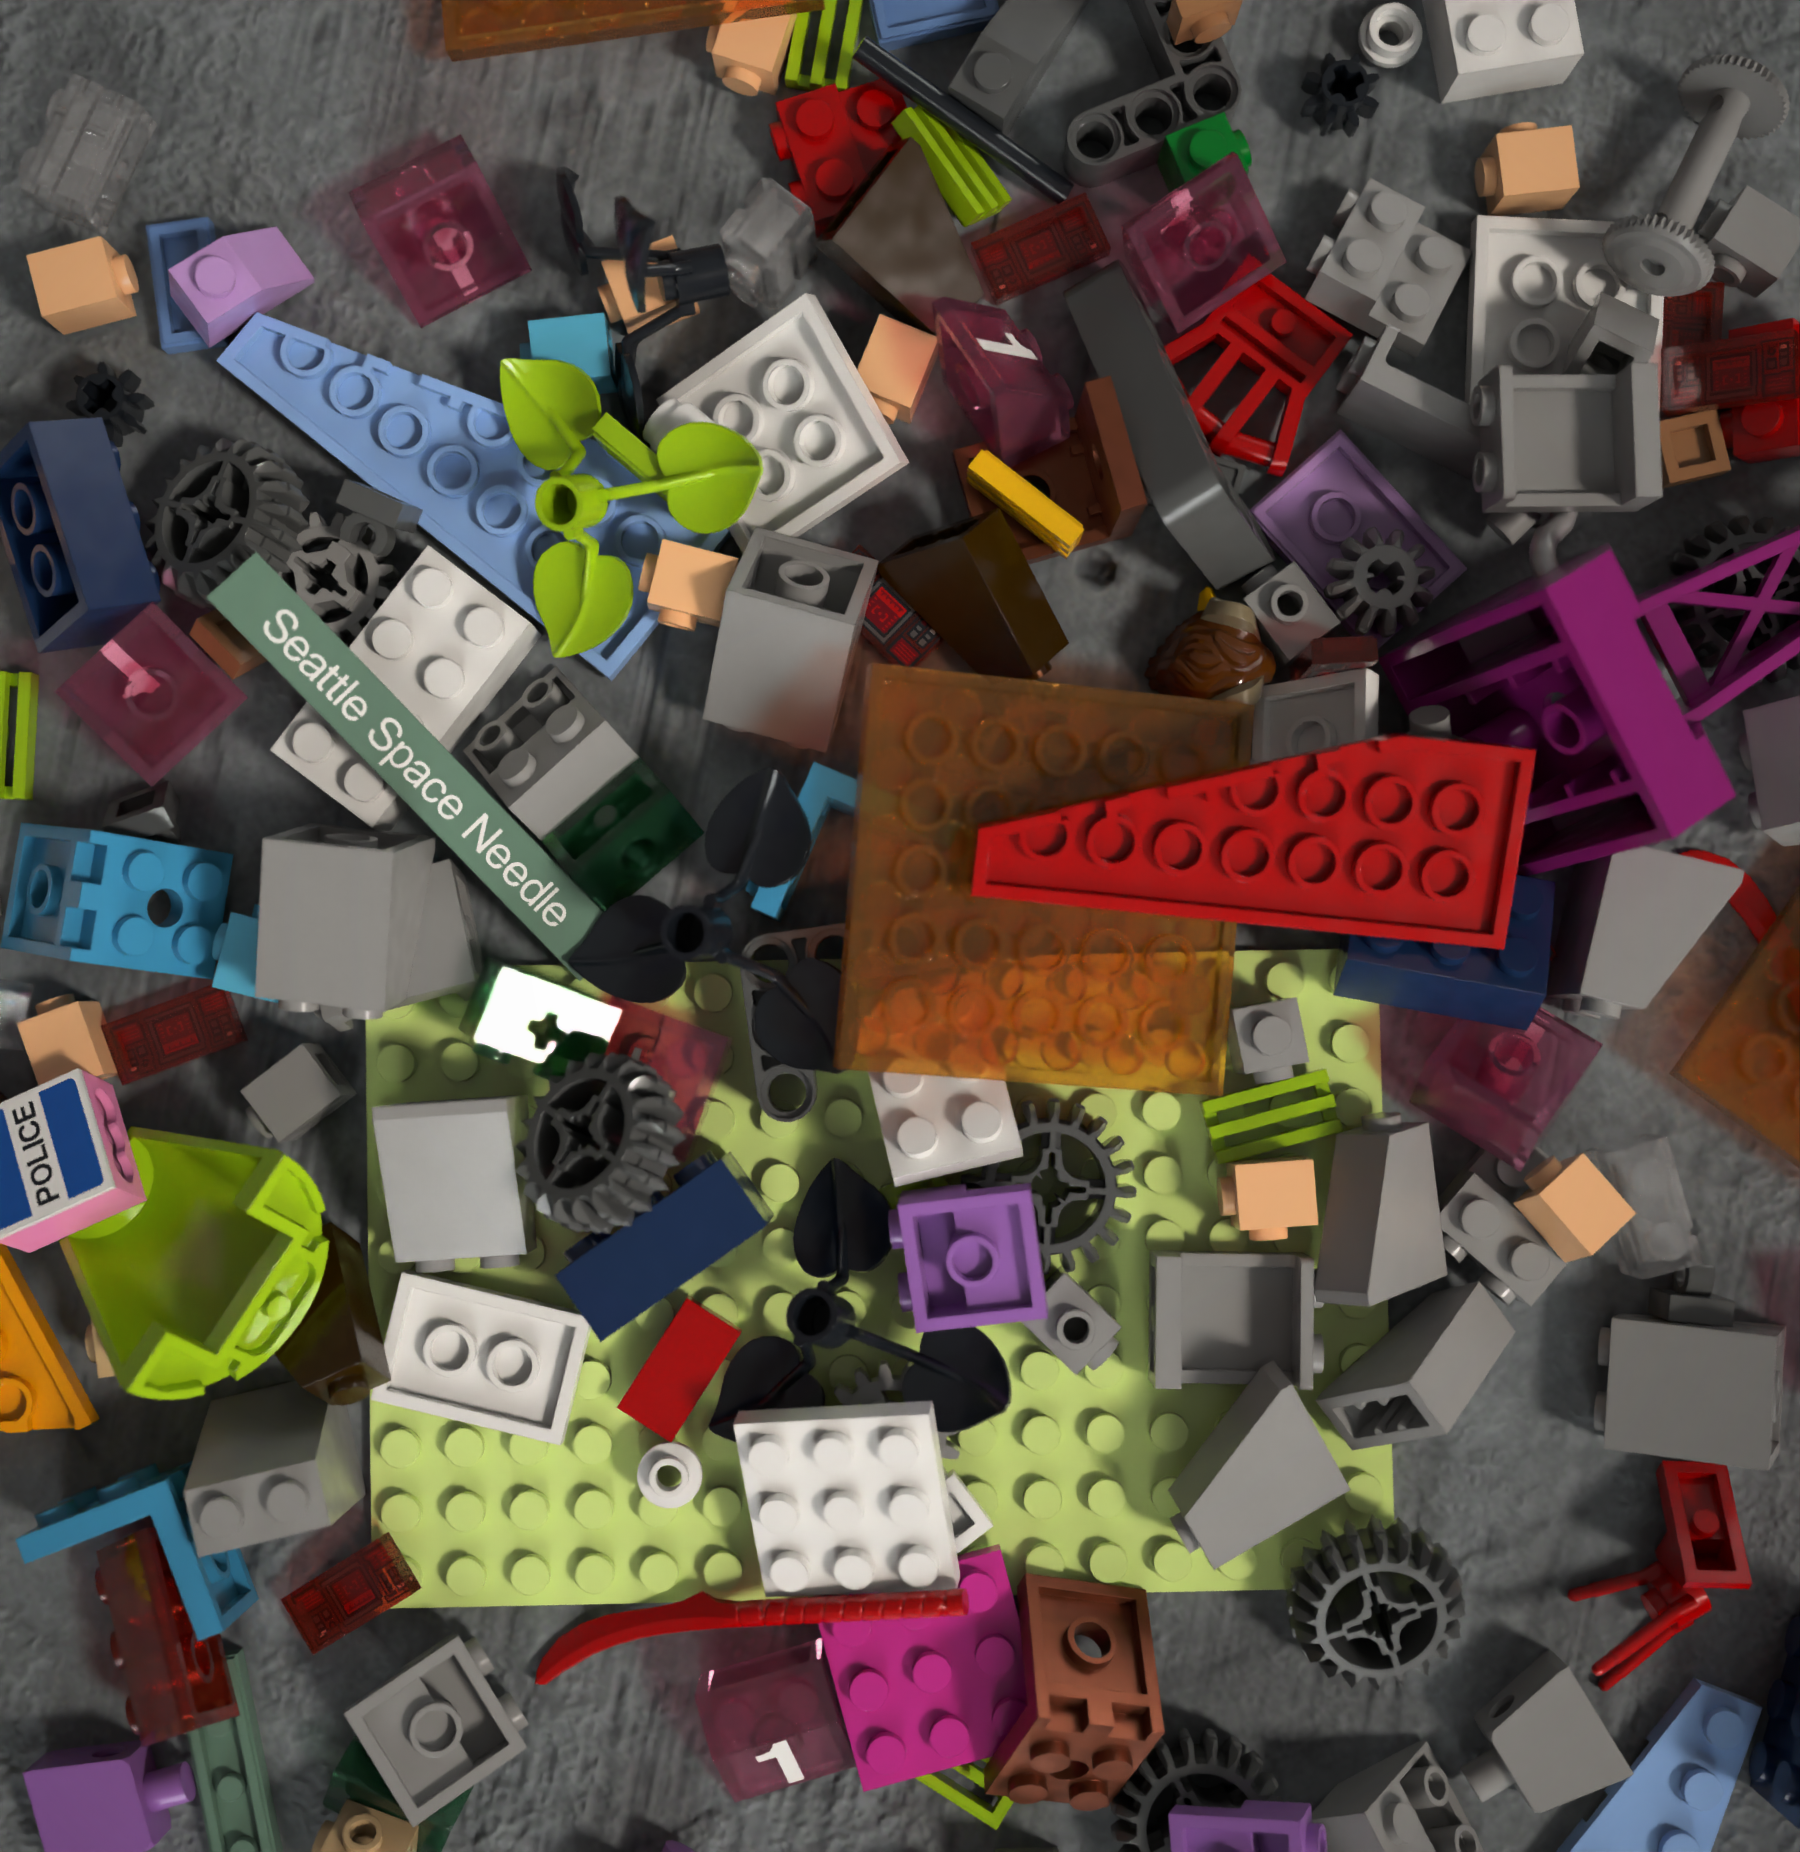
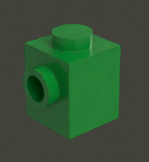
(1199, 147)

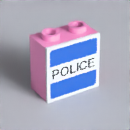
(63, 1161)

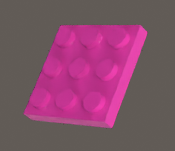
(935, 1687)

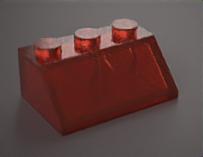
(169, 1673)

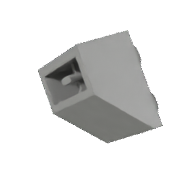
(549, 753)
(1397, 1808)

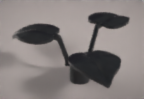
(681, 275)
(643, 943)
(836, 1231)

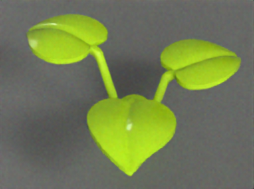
(707, 477)

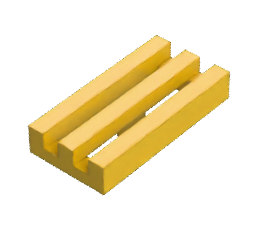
(1024, 503)

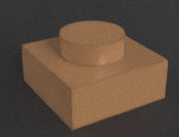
(1201, 19)
(1692, 448)
(225, 644)

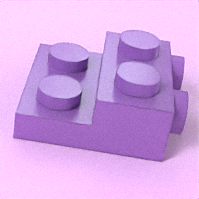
(969, 1256)
(1252, 1828)

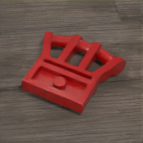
(1280, 341)

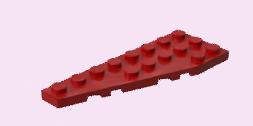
(1335, 839)

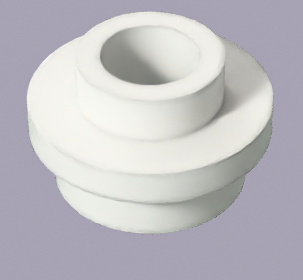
(1394, 18)
(684, 1460)

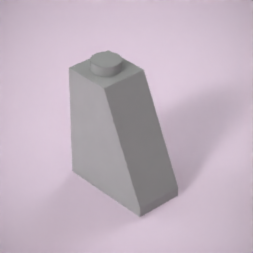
(1380, 1214)
(1419, 1371)
(1254, 1472)

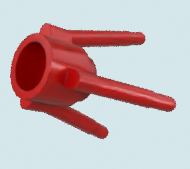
(1667, 1604)

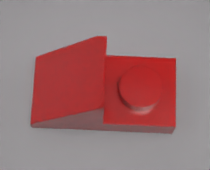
(1702, 1526)

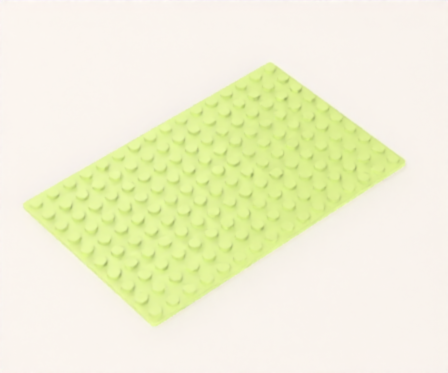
(1064, 1474)

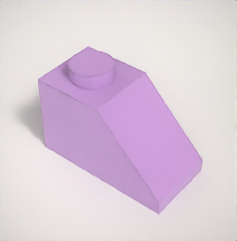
(235, 279)

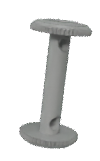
(1729, 100)

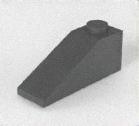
(1013, 58)

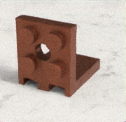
(1085, 475)
(1084, 1715)

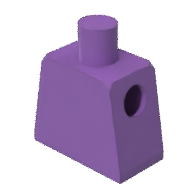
(105, 1797)

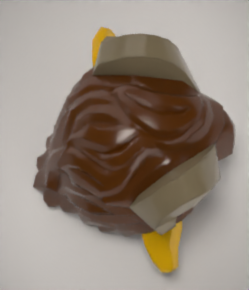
(1214, 655)

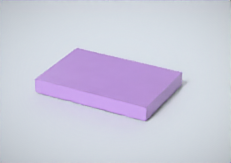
(1337, 498)

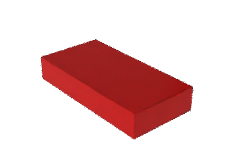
(679, 1368)

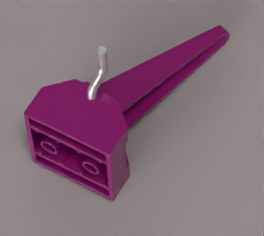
(1617, 752)

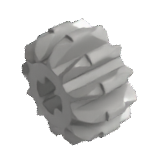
(1369, 560)

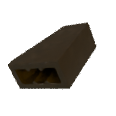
(901, 239)
(979, 596)
(339, 1342)

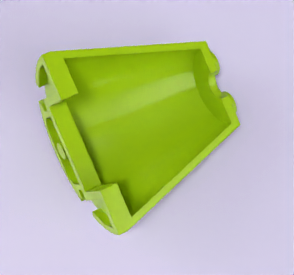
(205, 1268)

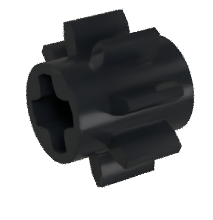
(1346, 79)
(100, 387)

